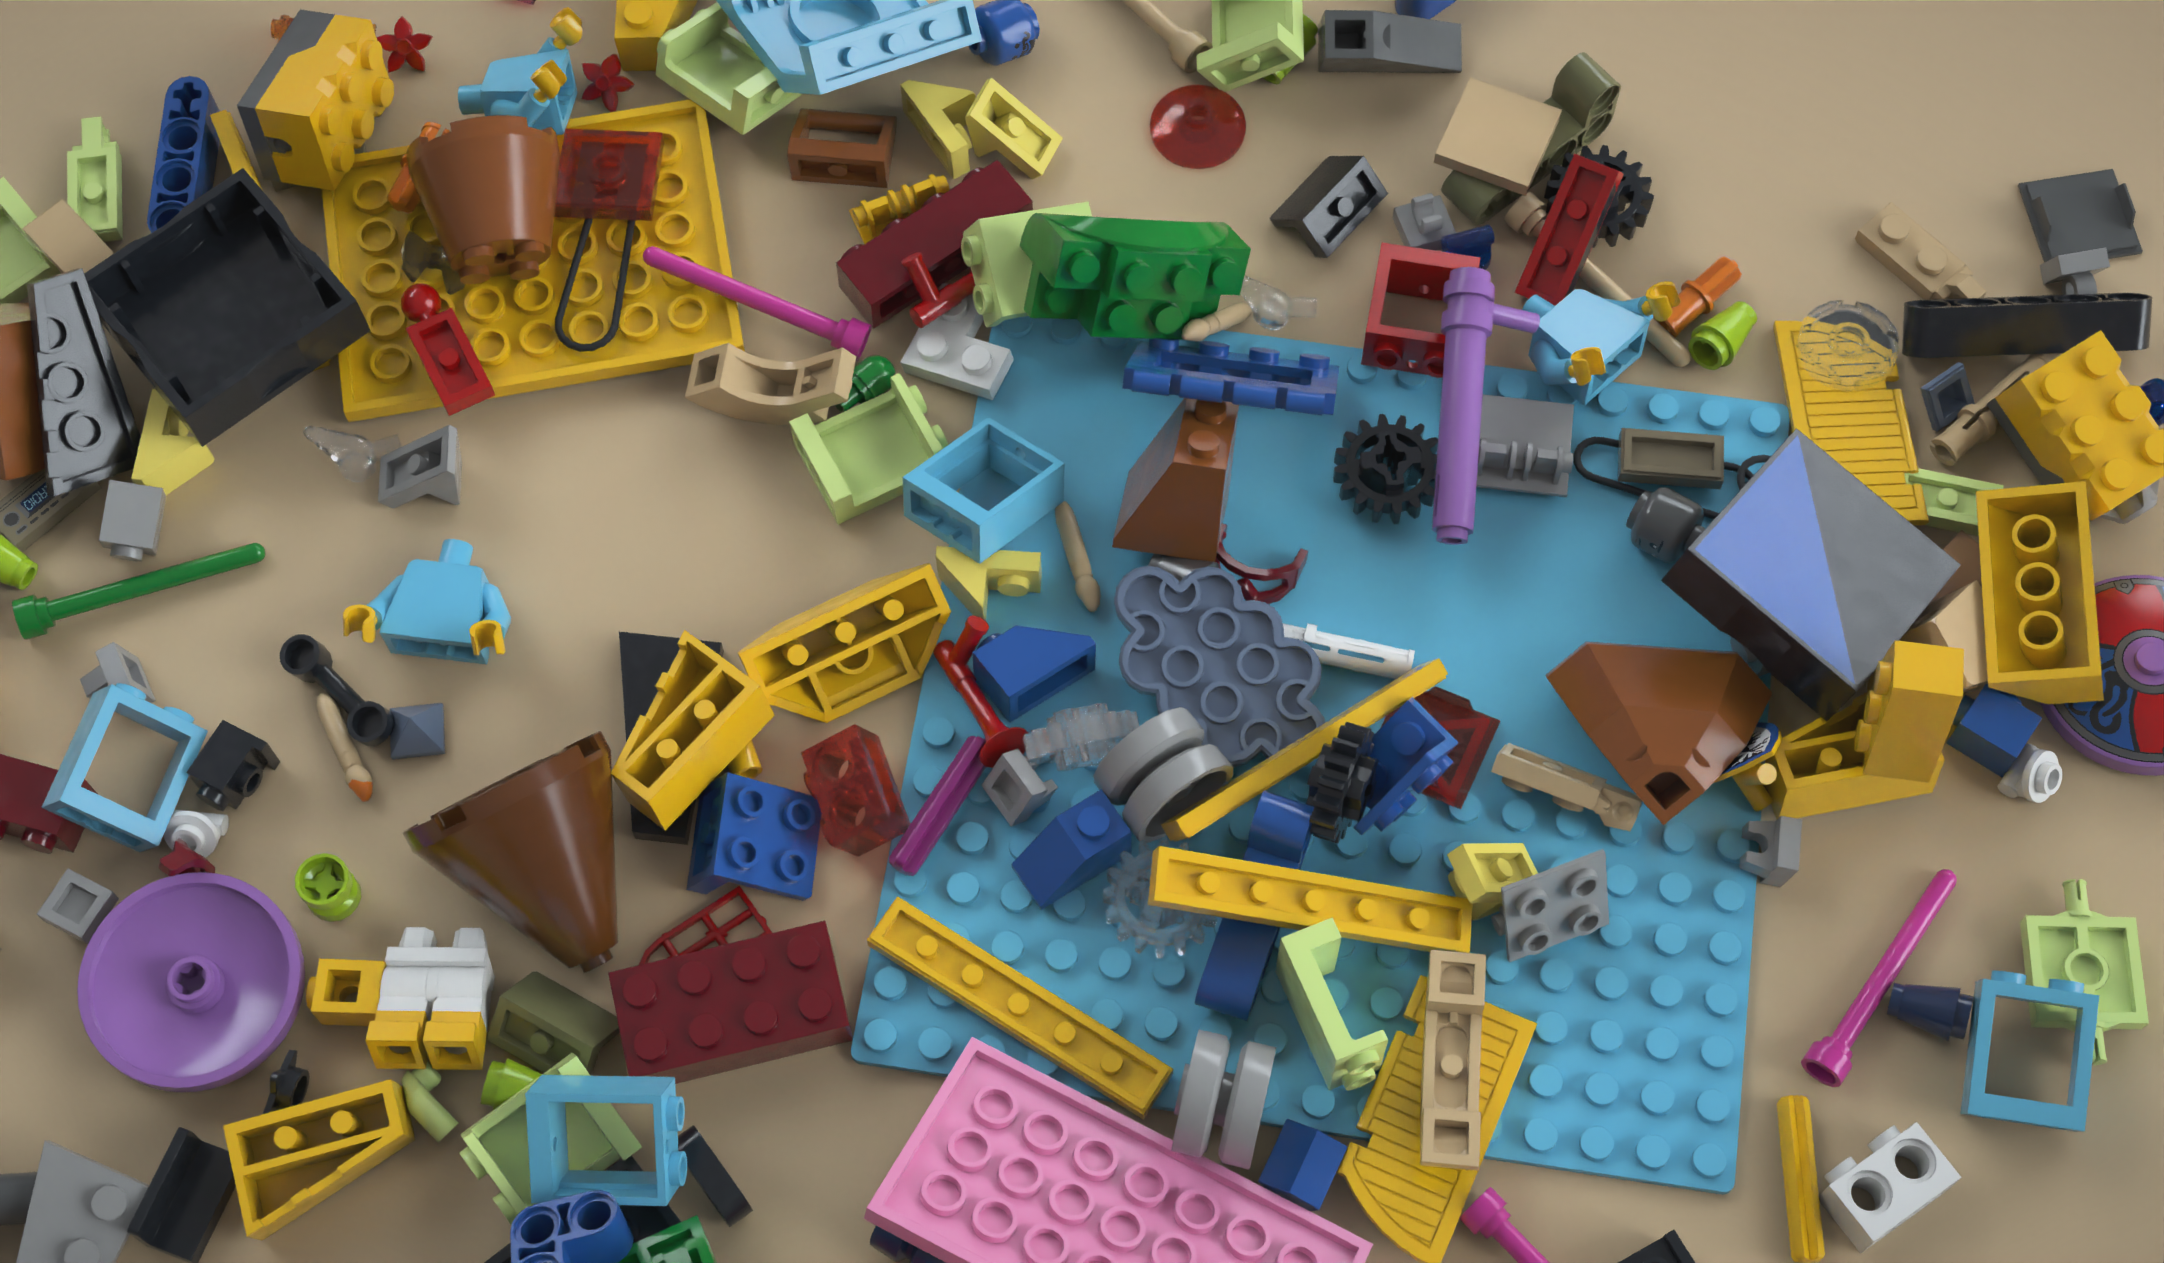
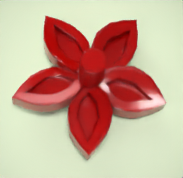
(405, 46)
(606, 82)

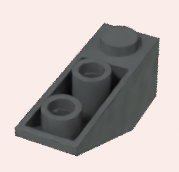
(1387, 43)

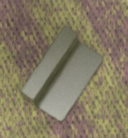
(548, 1022)

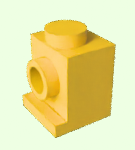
(339, 979)

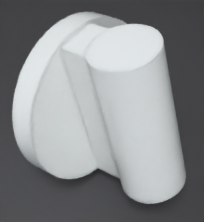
(2032, 775)
(197, 829)

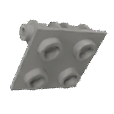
(1525, 445)
(1554, 906)

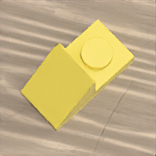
(939, 117)
(1008, 126)
(165, 452)
(1006, 571)
(1484, 869)

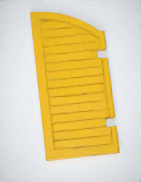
(1858, 428)
(1411, 1201)

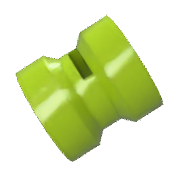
(321, 877)

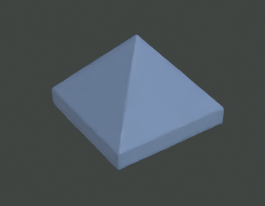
(1947, 396)
(417, 731)

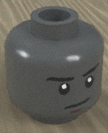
(1665, 524)

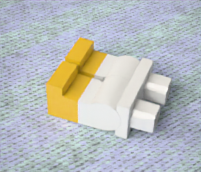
(433, 1002)

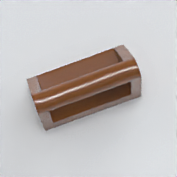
(837, 160)

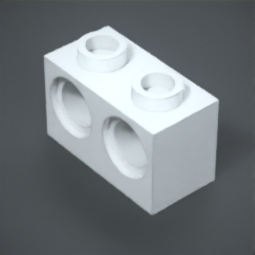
(1894, 1194)

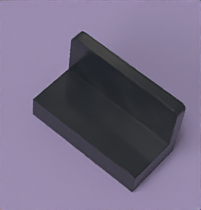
(1331, 202)
(184, 1198)

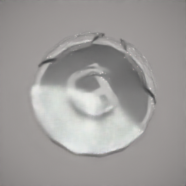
(1842, 358)

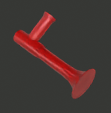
(934, 301)
(953, 661)

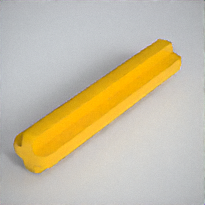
(1800, 1179)

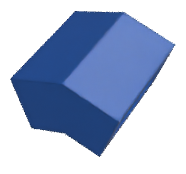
(1302, 1165)

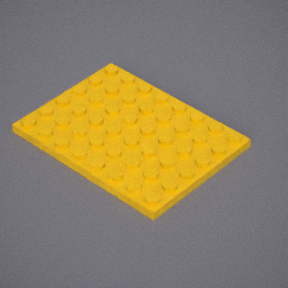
(513, 319)

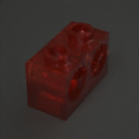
(864, 784)

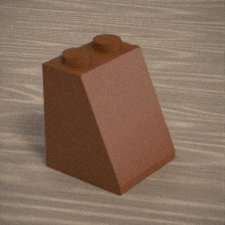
(1181, 484)

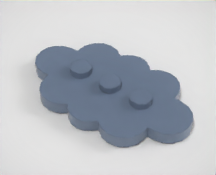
(1218, 658)

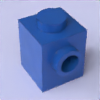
(1993, 729)

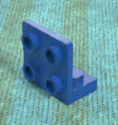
(1410, 756)
(754, 838)

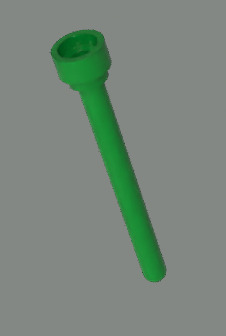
(36, 615)

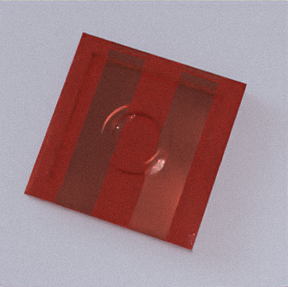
(609, 174)

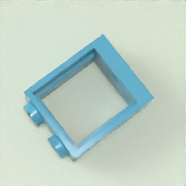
(936, 506)
(100, 814)
(2059, 993)
(549, 1148)

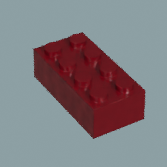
(731, 1005)

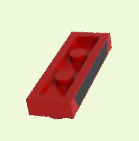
(1569, 230)

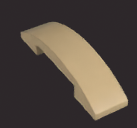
(1452, 1060)

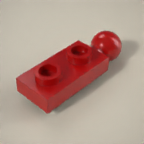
(444, 350)

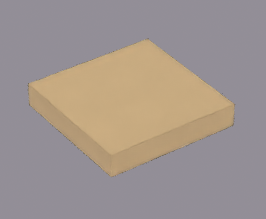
(1497, 136)

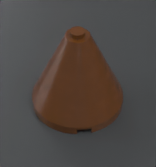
(538, 851)

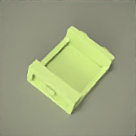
(1252, 41)
(719, 71)
(19, 258)
(999, 263)
(867, 449)
(1300, 969)
(500, 1141)

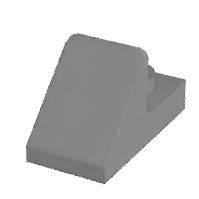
(422, 467)

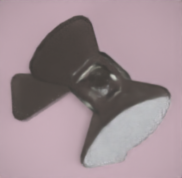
(418, 255)

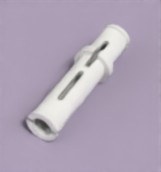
(1395, 663)

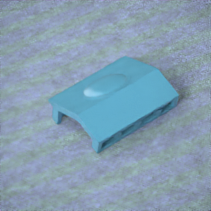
(844, 42)

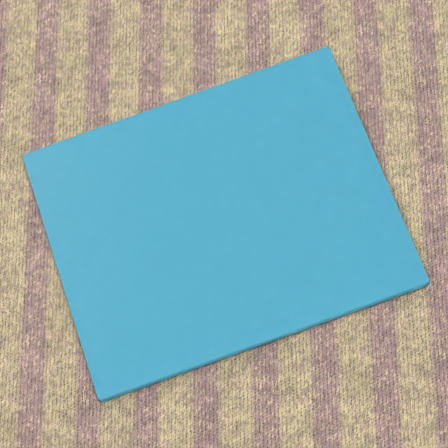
(1634, 1022)

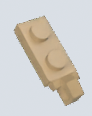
(1917, 257)
(1568, 785)

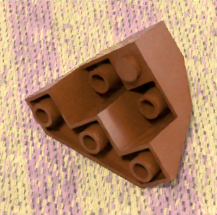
(1663, 714)

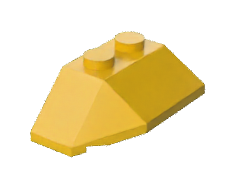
(851, 646)

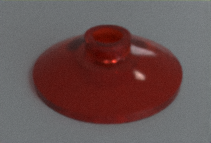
(1192, 141)

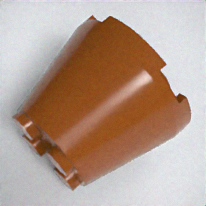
(489, 194)

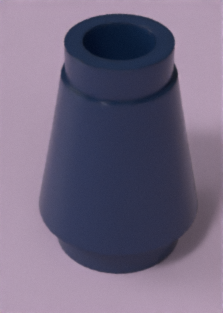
(1932, 1009)

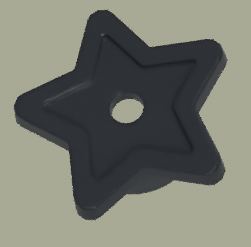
(287, 1085)

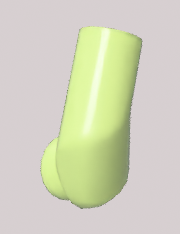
(424, 1105)

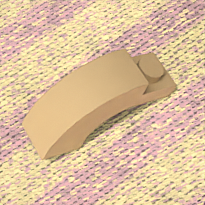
(767, 389)

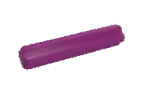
(939, 808)

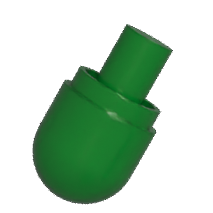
(869, 380)

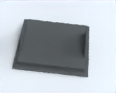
(2081, 214)

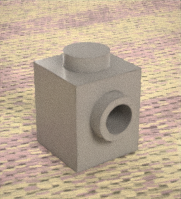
(132, 520)

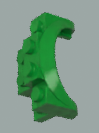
(1130, 272)

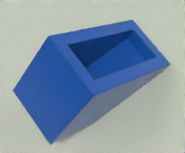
(1030, 666)
(1073, 849)

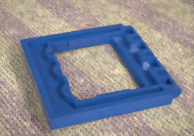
(1238, 378)

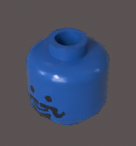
(1006, 31)

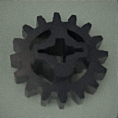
(1630, 190)
(1369, 478)
(1342, 782)

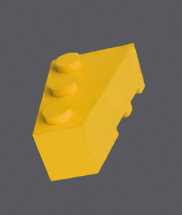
(640, 27)
(1910, 710)
(690, 732)
(1825, 774)
(312, 1150)

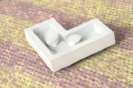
(953, 357)

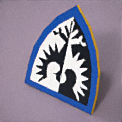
(1751, 775)

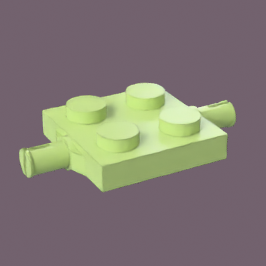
(2091, 951)

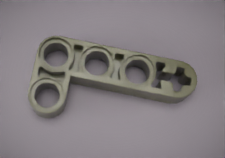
(1587, 106)

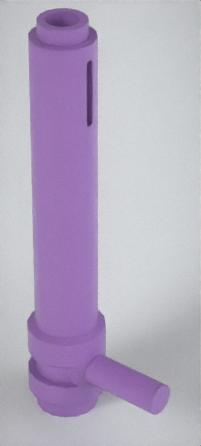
(1465, 328)

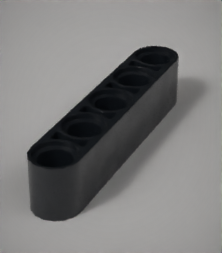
(2024, 324)

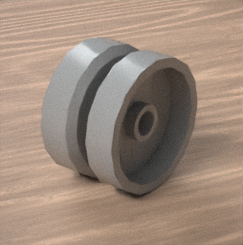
(1161, 771)
(1222, 1099)

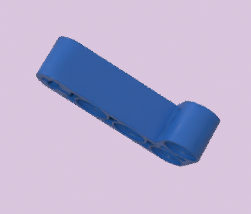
(184, 151)
(1243, 948)
(571, 1230)

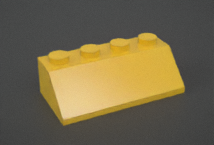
(2039, 593)

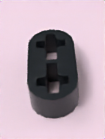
(713, 1177)

